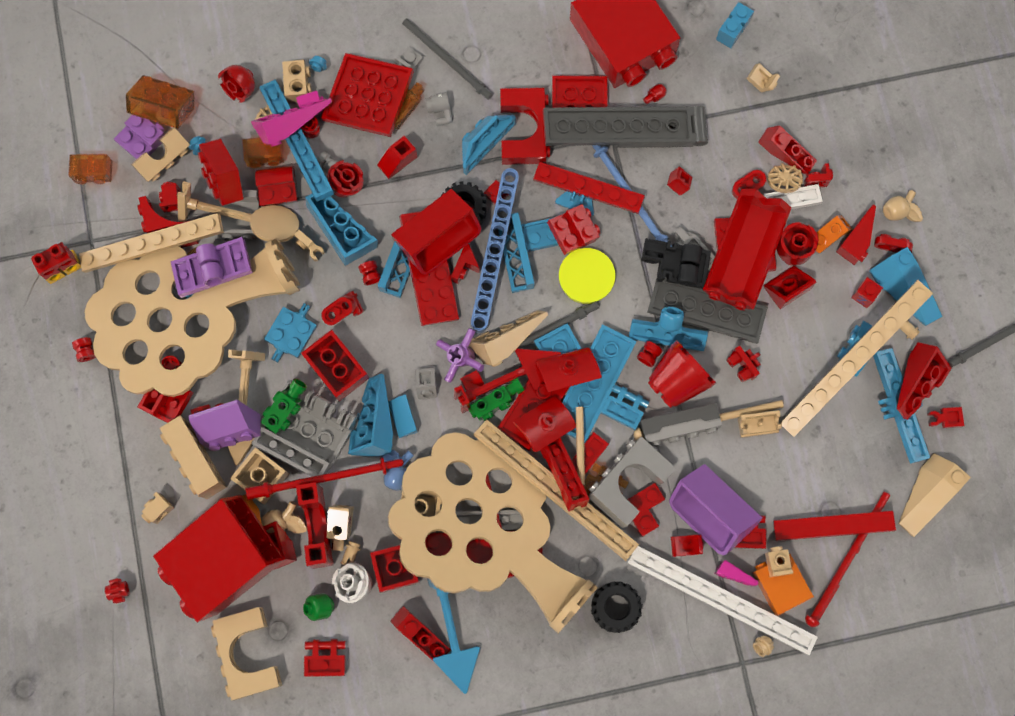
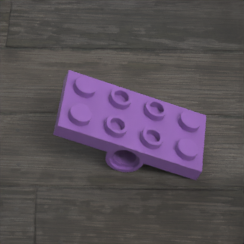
(211, 266)

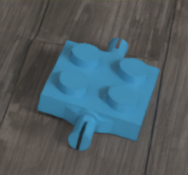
(290, 332)

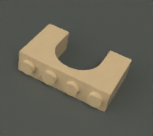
(227, 632)

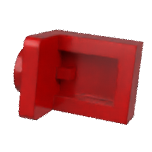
(687, 545)

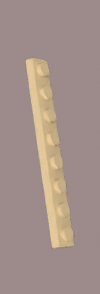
(151, 243)

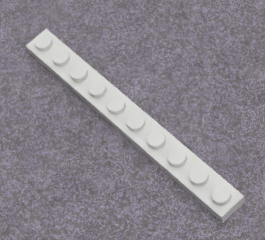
(723, 600)

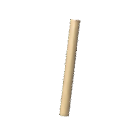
(580, 443)

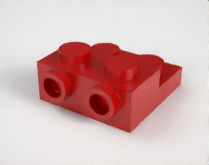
(574, 229)

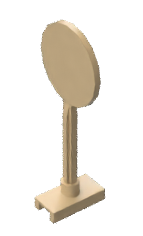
(266, 222)

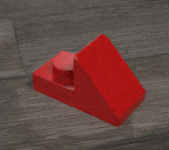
(466, 260)

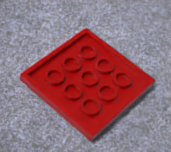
(368, 94)

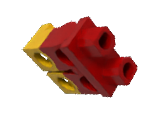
(55, 262)

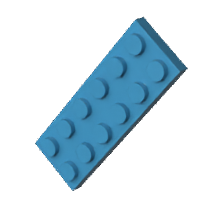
(611, 353)

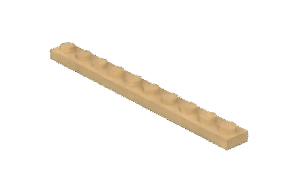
(856, 357)
(546, 483)

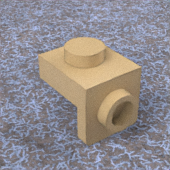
(762, 78)

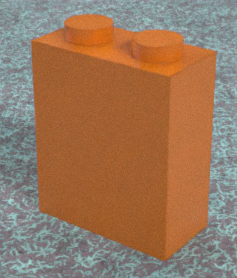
(782, 591)

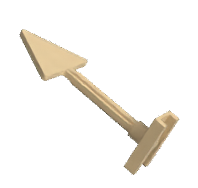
(247, 357)

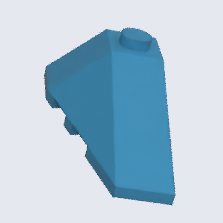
(898, 275)
(374, 428)

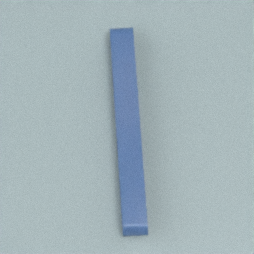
(494, 241)

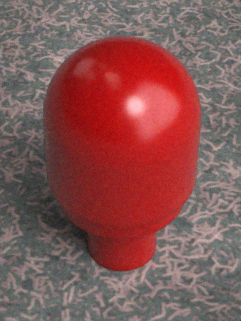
(655, 94)

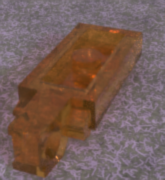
(410, 102)

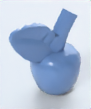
(394, 476)

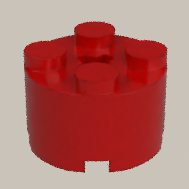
(792, 235)

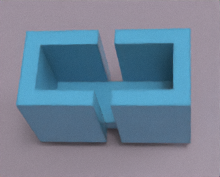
(734, 25)

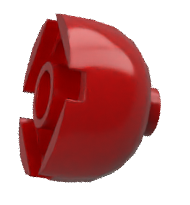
(237, 82)

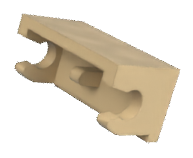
(759, 423)

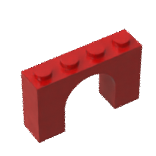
(531, 102)
(318, 551)

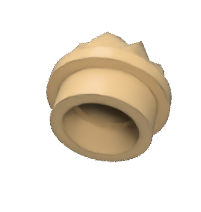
(763, 646)

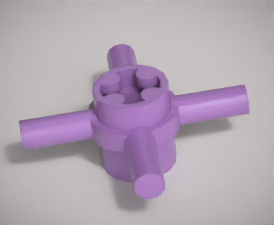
(460, 355)

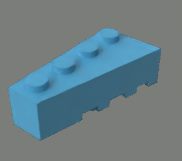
(341, 230)

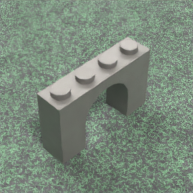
(607, 492)

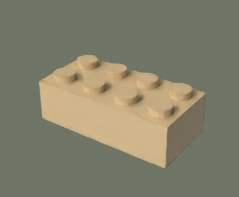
(193, 458)

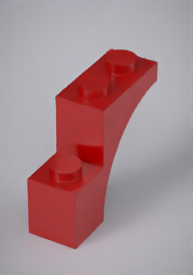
(154, 222)

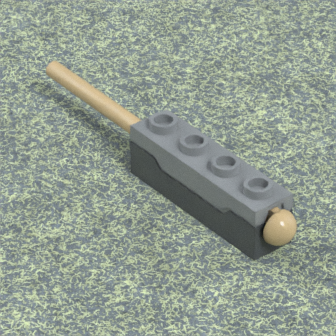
(692, 422)

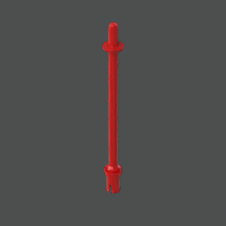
(268, 489)

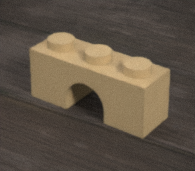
(174, 146)

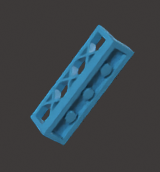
(523, 256)
(390, 269)

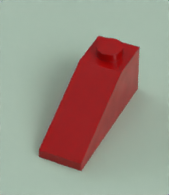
(859, 240)

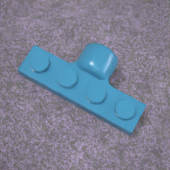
(668, 330)

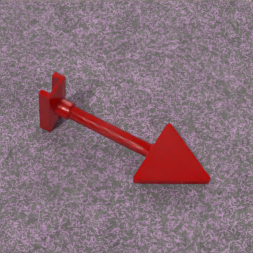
(528, 361)

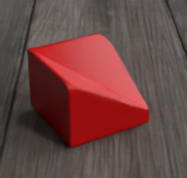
(679, 181)
(472, 380)

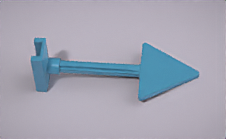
(459, 663)

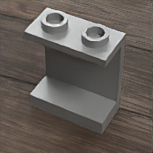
(237, 228)

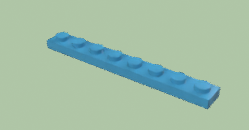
(298, 144)

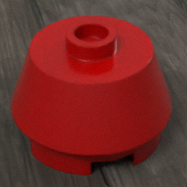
(345, 179)

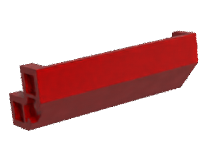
(747, 249)

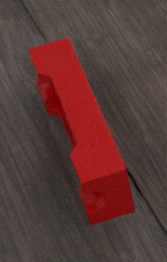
(565, 475)

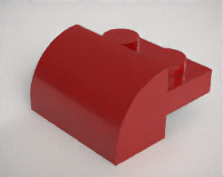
(276, 185)
(164, 407)

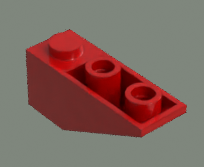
(787, 149)
(419, 634)

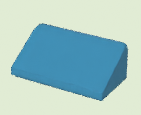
(402, 416)

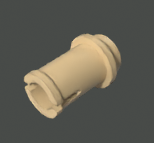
(910, 330)
(350, 552)

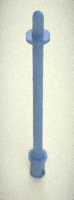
(601, 152)

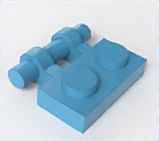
(622, 412)

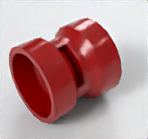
(311, 130)
(370, 273)
(83, 349)
(649, 354)
(171, 362)

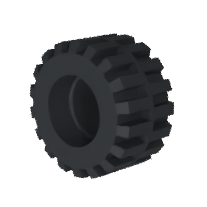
(472, 195)
(634, 607)

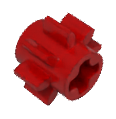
(117, 590)

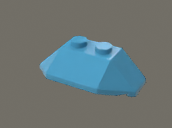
(484, 138)

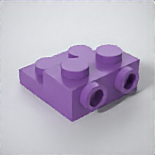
(140, 136)

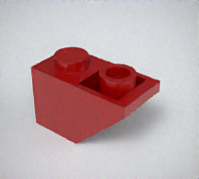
(397, 157)

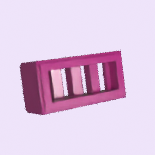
(733, 573)

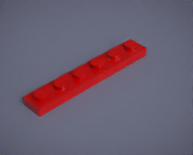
(589, 187)

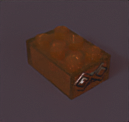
(160, 101)

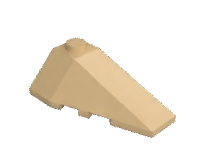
(499, 345)
(935, 486)

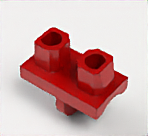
(746, 361)

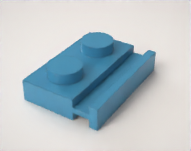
(538, 235)

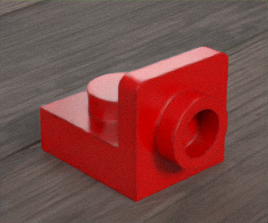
(822, 179)

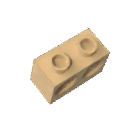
(293, 81)

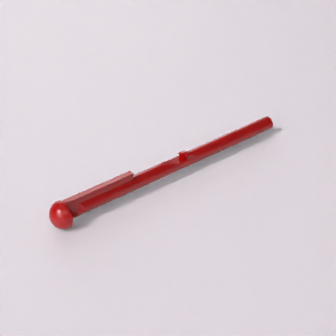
(813, 620)

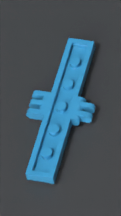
(892, 383)

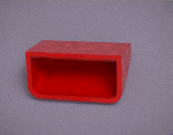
(438, 232)

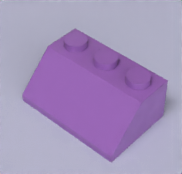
(226, 425)

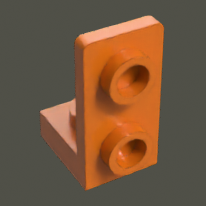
(832, 232)

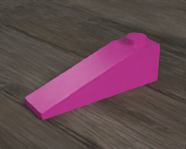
(279, 127)

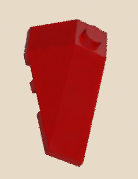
(923, 373)

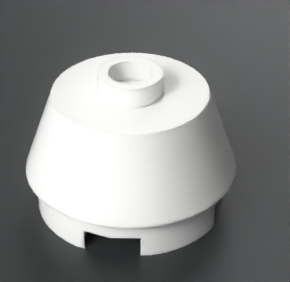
(352, 582)

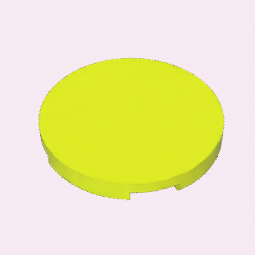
(586, 275)

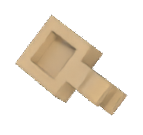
(305, 242)

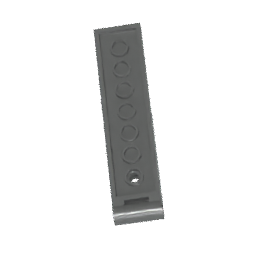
(626, 126)

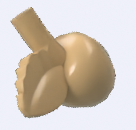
(900, 207)
(285, 520)

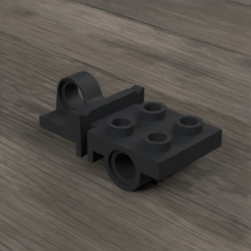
(680, 263)

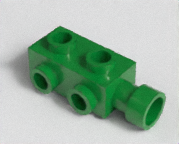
(493, 404)
(283, 413)

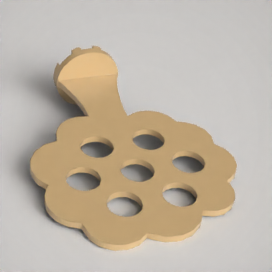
(203, 354)
(553, 588)

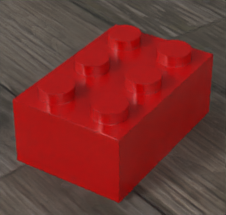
(220, 172)
(335, 365)

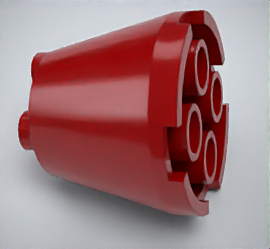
(679, 376)

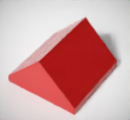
(789, 286)

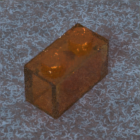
(258, 153)
(90, 168)

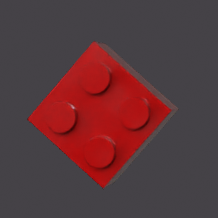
(390, 571)

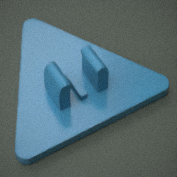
(573, 200)

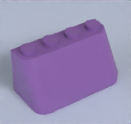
(713, 509)

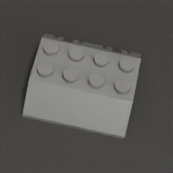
(312, 438)

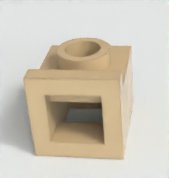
(156, 509)
(773, 567)

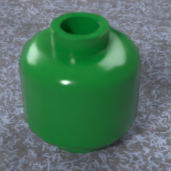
(318, 606)

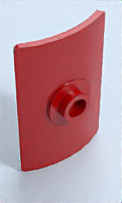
(568, 369)
(545, 423)

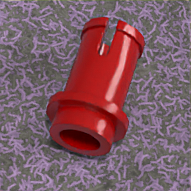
(358, 310)

